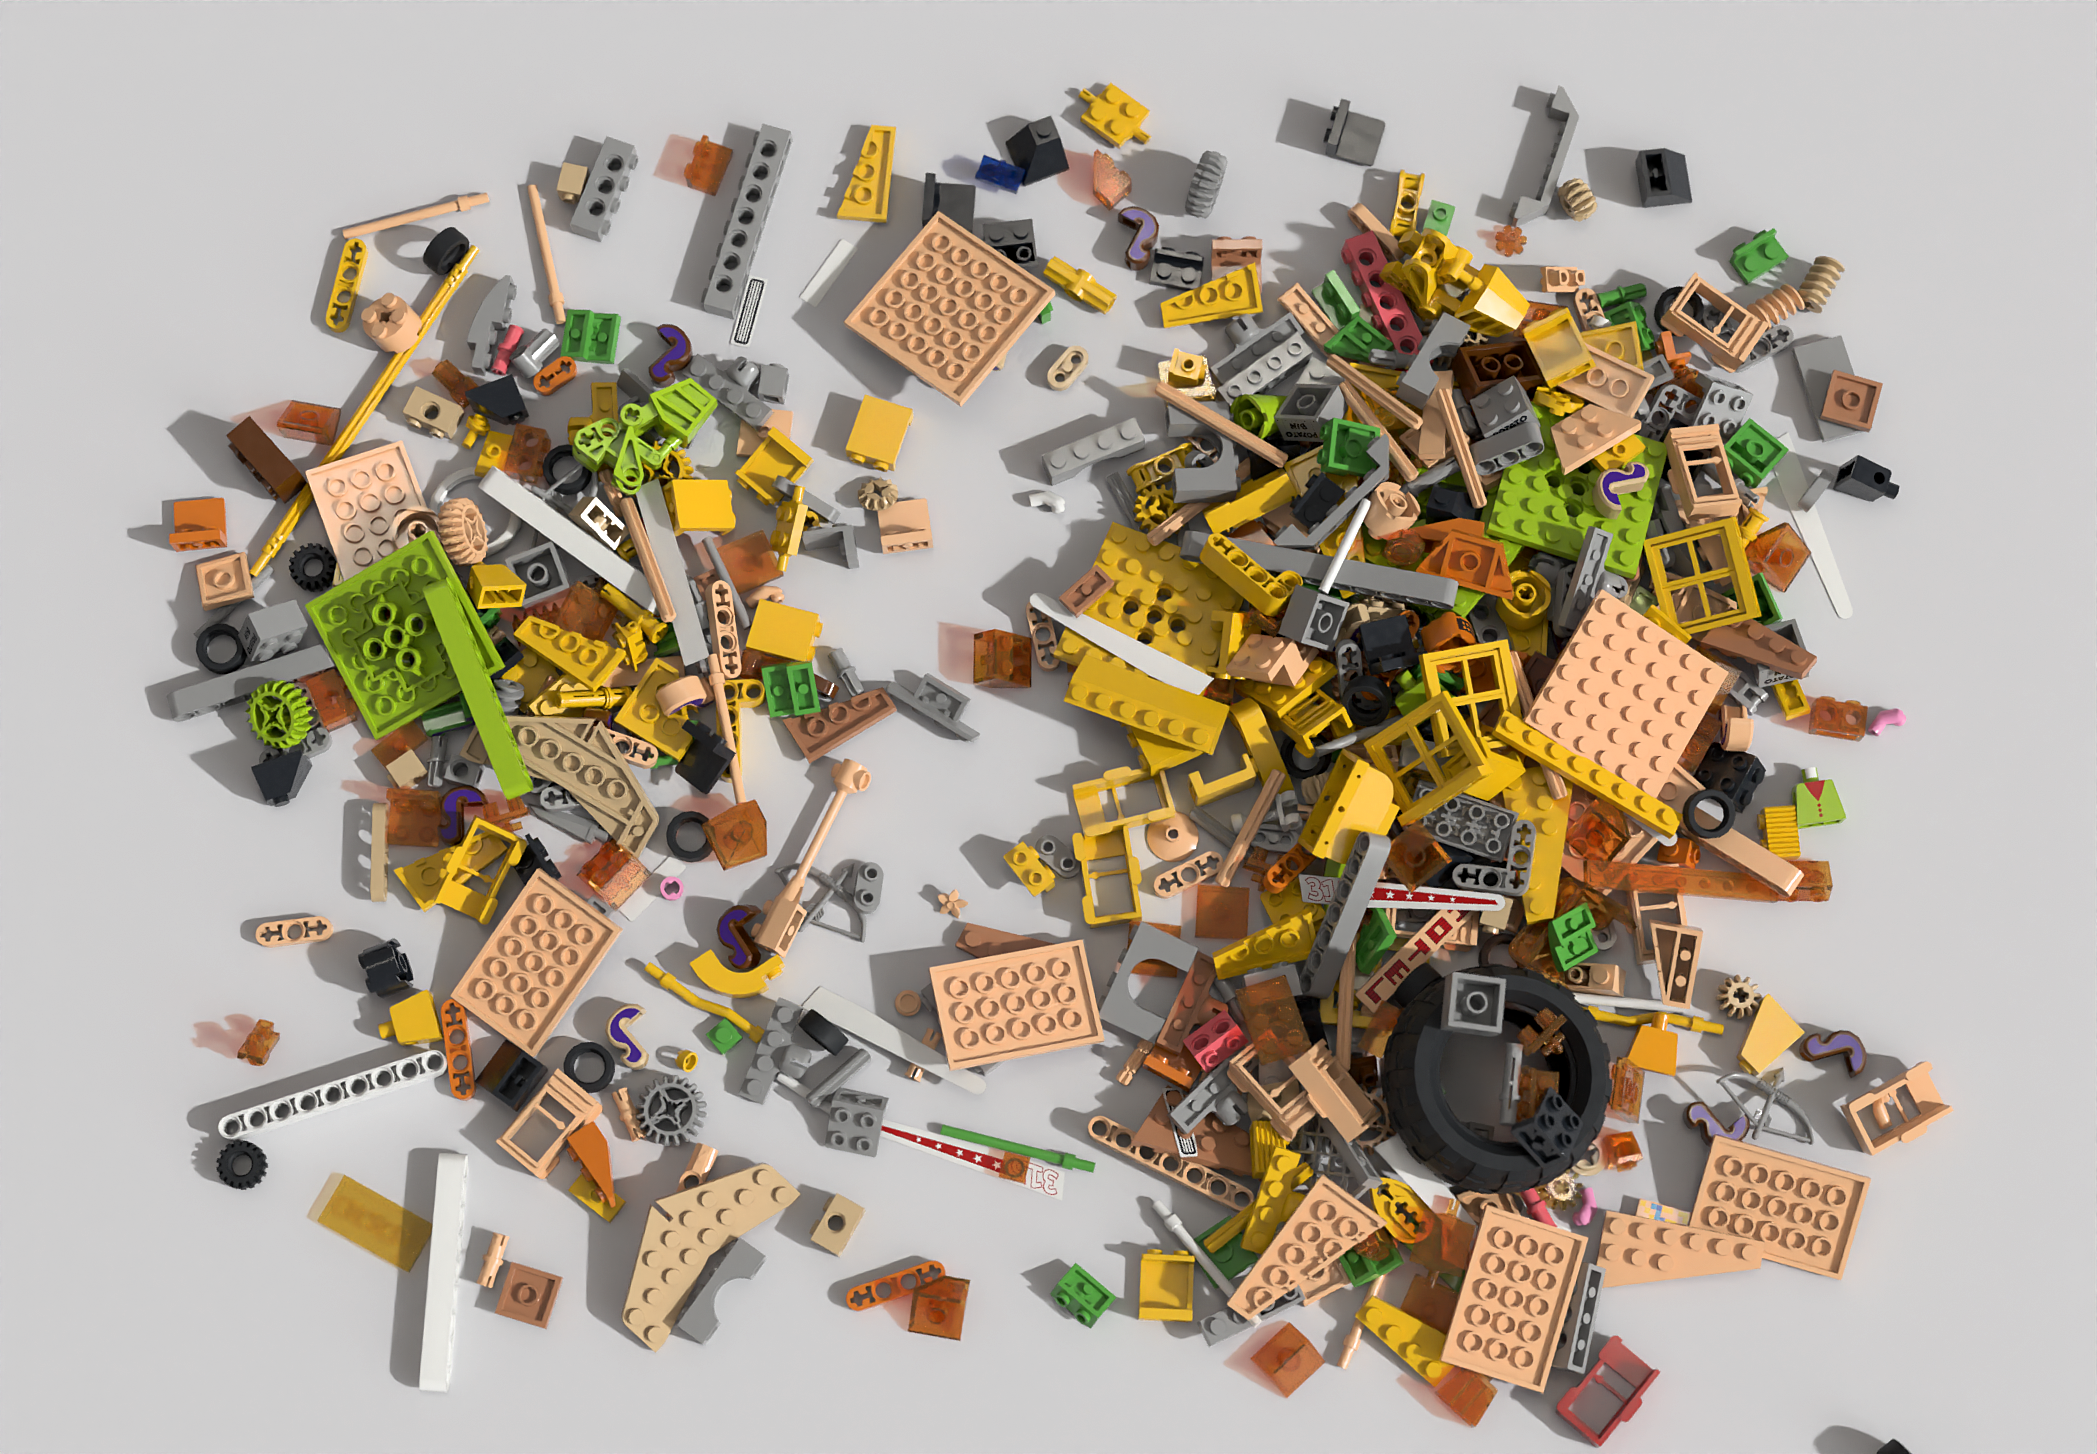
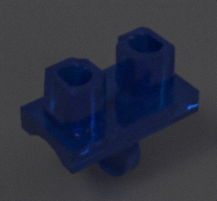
(1000, 174)

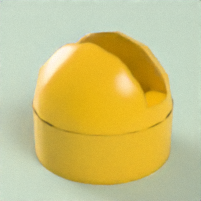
(691, 1062)

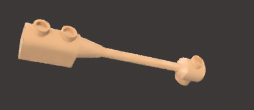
(784, 913)

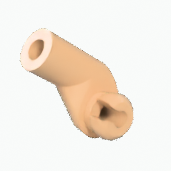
(767, 593)
(1880, 1112)

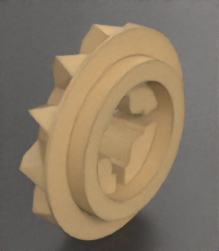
(871, 500)
(1598, 1159)

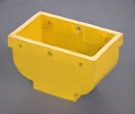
(1357, 803)

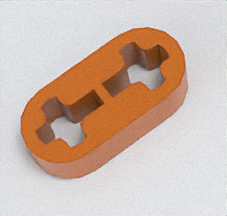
(552, 371)

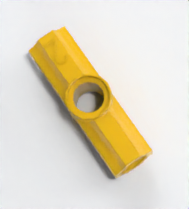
(1079, 285)

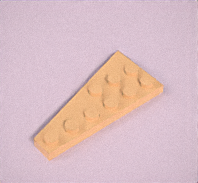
(1312, 1237)
(1655, 1250)

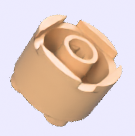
(391, 323)
(1390, 511)
(414, 521)

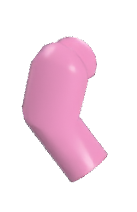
(1891, 716)
(1588, 1209)

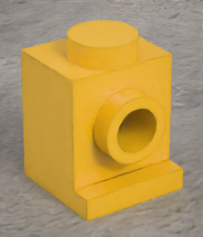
(1179, 373)

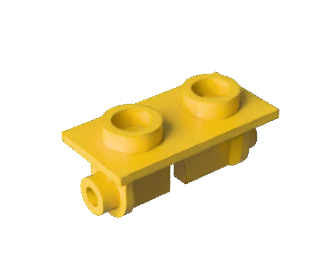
(631, 640)

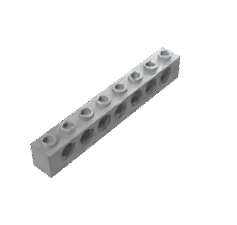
(727, 303)

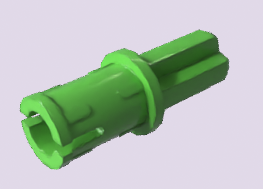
(1621, 295)

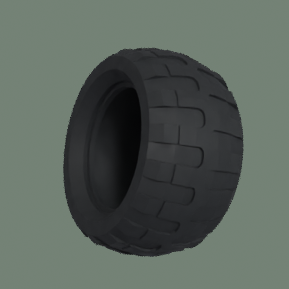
(1431, 1128)

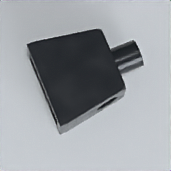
(1865, 480)

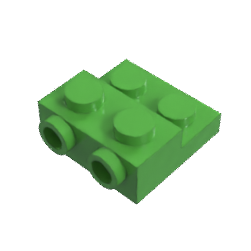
(1346, 447)
(1753, 453)

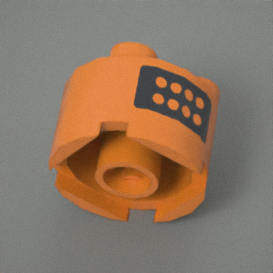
(1446, 634)

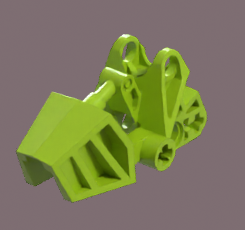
(673, 412)

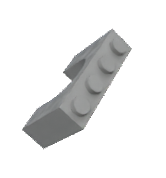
(1209, 483)
(1119, 1006)

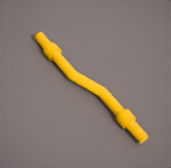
(669, 981)
(1695, 1023)

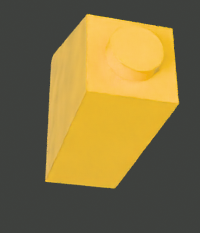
(1767, 1036)

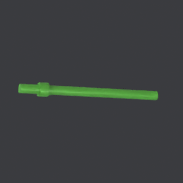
(1067, 1161)

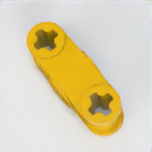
(1408, 190)
(1147, 473)

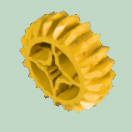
(678, 457)

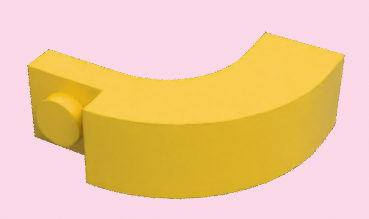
(735, 984)

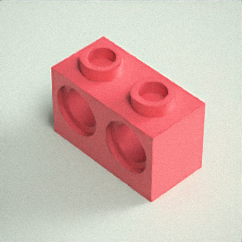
(1215, 1041)

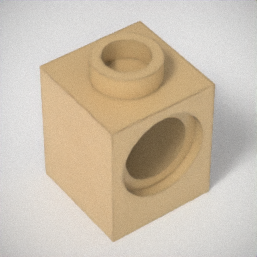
(572, 182)
(406, 771)

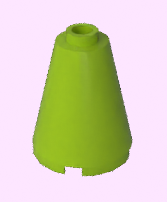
(1257, 413)

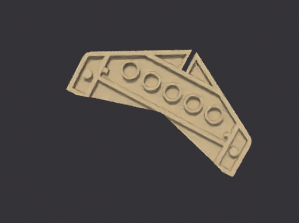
(589, 769)
(678, 1248)

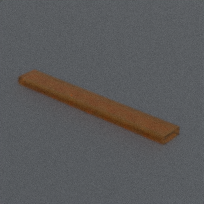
(1675, 881)

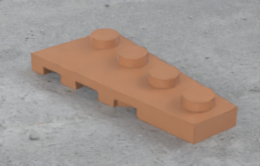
(1760, 645)
(838, 723)
(987, 942)

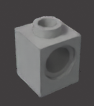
(773, 383)
(472, 778)

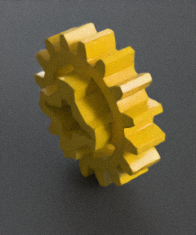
(1161, 500)

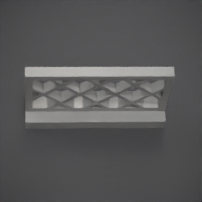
(1350, 1152)

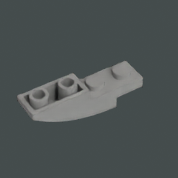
(490, 317)
(1670, 521)
(1229, 1322)

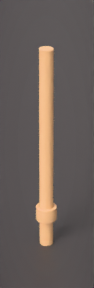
(463, 203)
(555, 297)
(717, 681)
(1352, 1340)

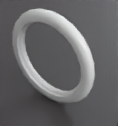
(467, 474)

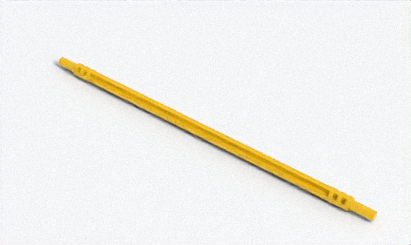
(365, 409)

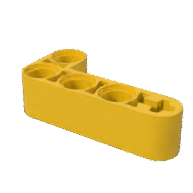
(1247, 577)
(734, 705)
(1258, 740)

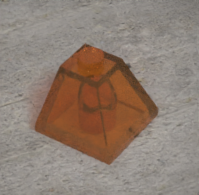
(1778, 555)
(1599, 832)
(738, 835)
(1416, 856)
(939, 1307)

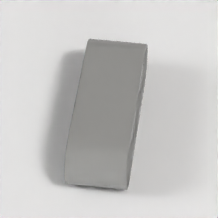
(1507, 448)

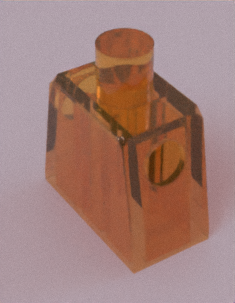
(1468, 1395)

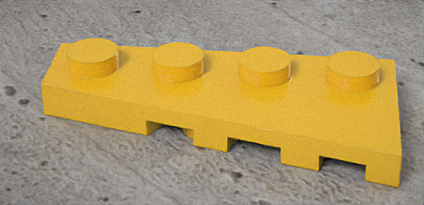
(1216, 300)
(575, 655)
(1280, 942)

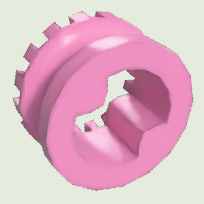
(672, 896)

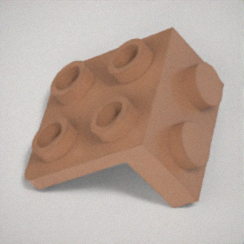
(1235, 254)

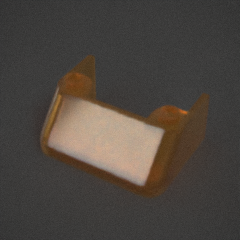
(1531, 945)

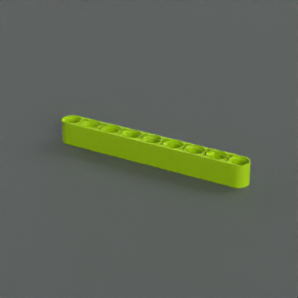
(478, 688)

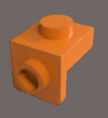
(1665, 346)
(1684, 852)

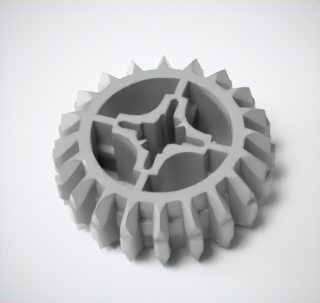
(1206, 184)
(682, 1105)

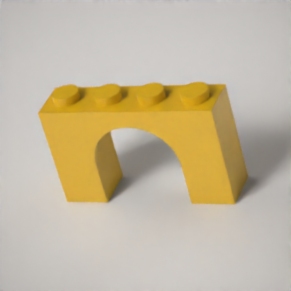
(1158, 752)

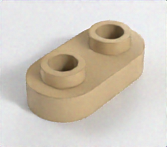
(1067, 369)

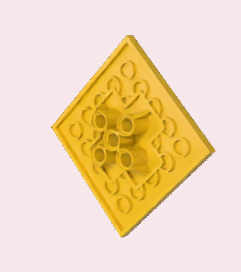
(1142, 576)

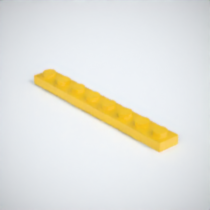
(1587, 775)

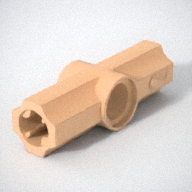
(698, 1166)

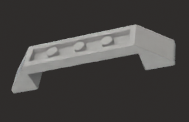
(1563, 111)
(1294, 539)

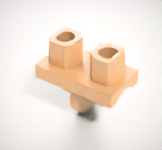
(1561, 279)

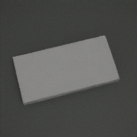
(1815, 366)
(1469, 824)

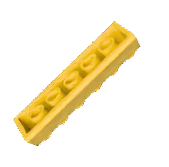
(1147, 704)

